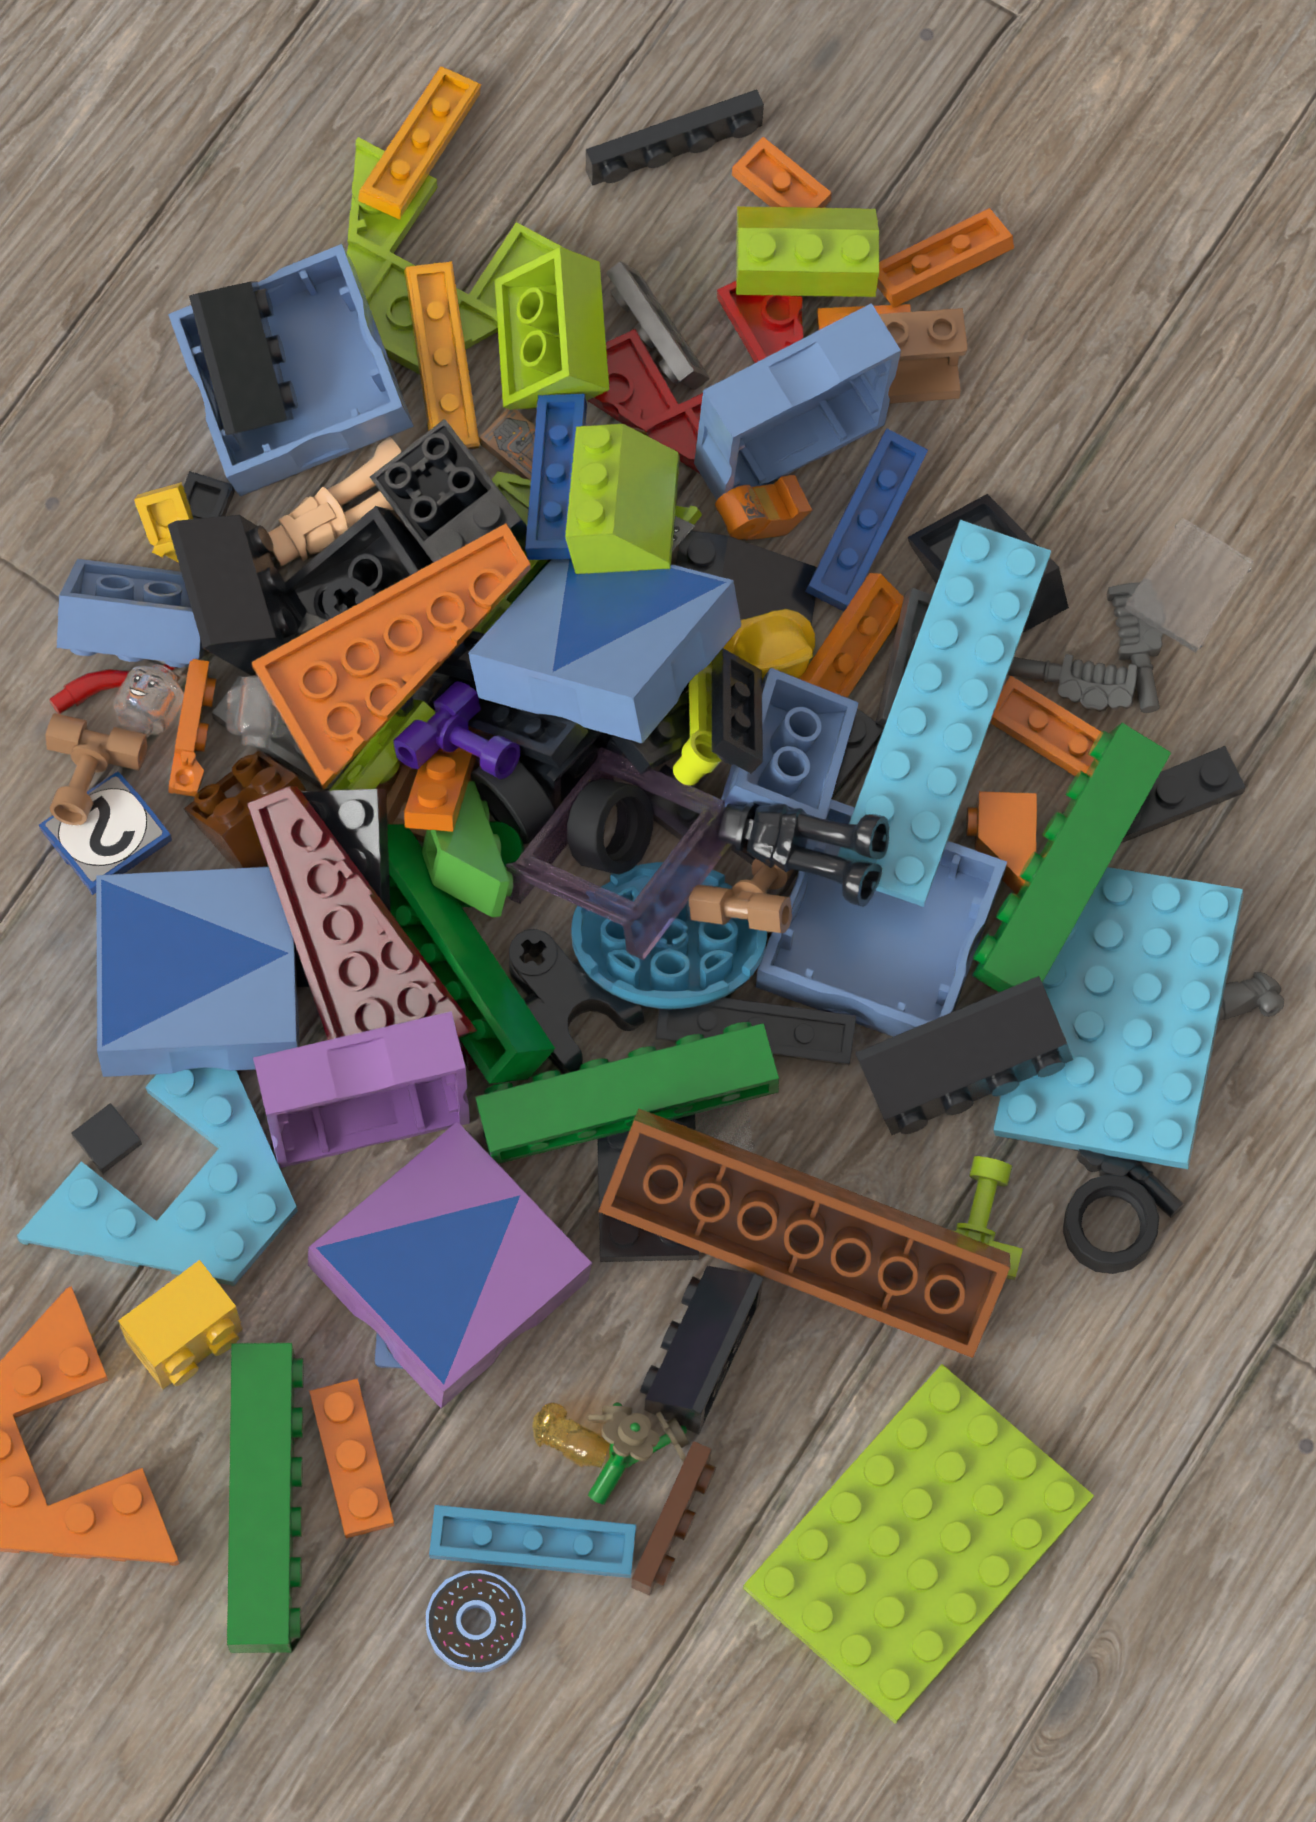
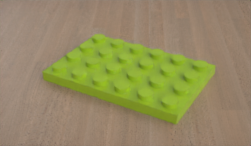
(918, 1543)

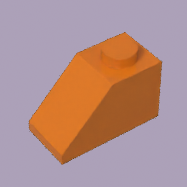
(1005, 830)

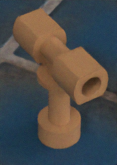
(91, 754)
(746, 901)

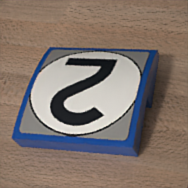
(114, 837)

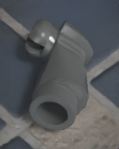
(1247, 995)

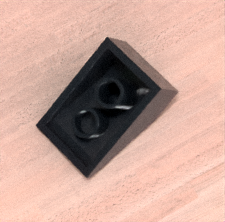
(935, 540)
(373, 551)
(760, 576)

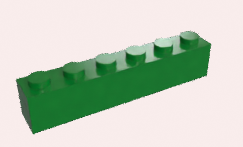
(1073, 859)
(508, 1036)
(606, 1095)
(262, 1498)

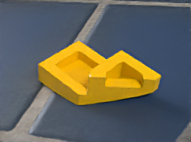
(159, 509)

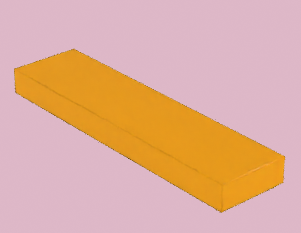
(419, 142)
(441, 349)

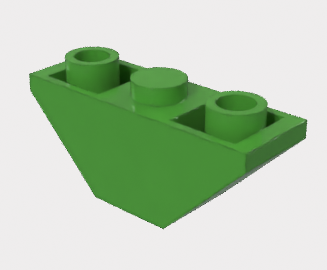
(469, 858)

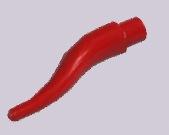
(88, 685)

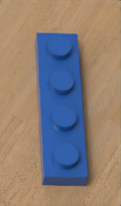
(551, 474)
(866, 520)

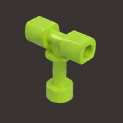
(989, 1174)

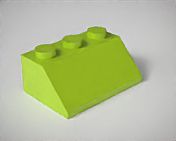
(807, 251)
(551, 329)
(621, 501)

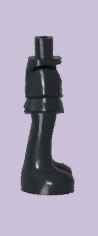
(781, 834)

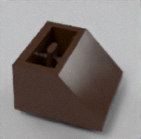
(224, 813)

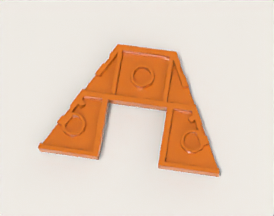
(106, 1521)

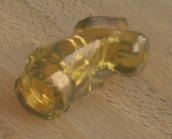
(568, 1436)

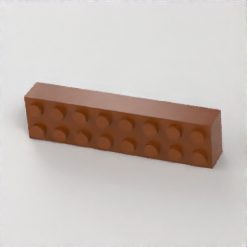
(805, 1233)

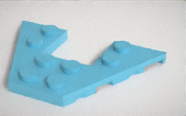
(219, 1217)

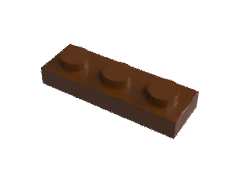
(674, 1519)

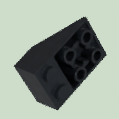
(445, 494)

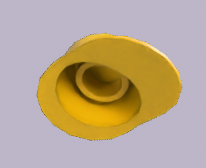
(775, 641)

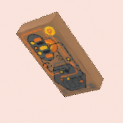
(511, 442)

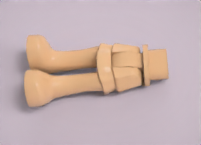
(322, 519)

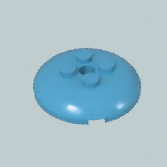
(686, 966)

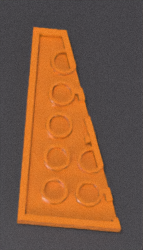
(367, 662)

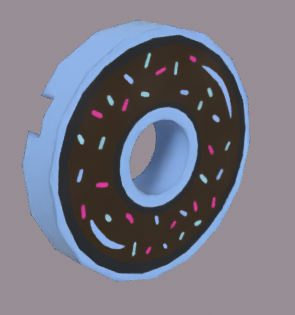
(471, 1591)

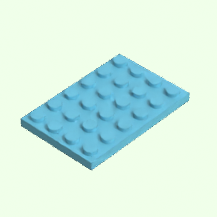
(1141, 1019)

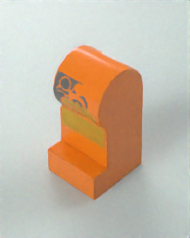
(763, 509)

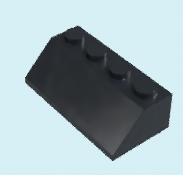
(965, 1057)

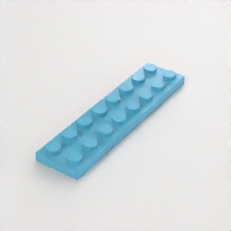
(947, 702)

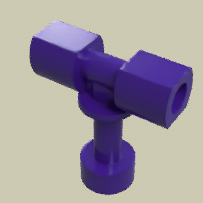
(449, 730)

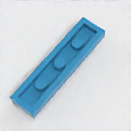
(532, 1541)

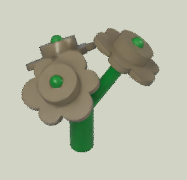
(631, 1442)

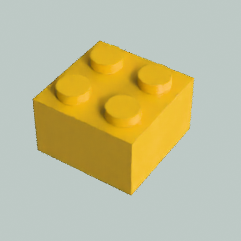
(182, 1326)

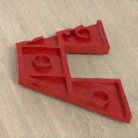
(641, 395)

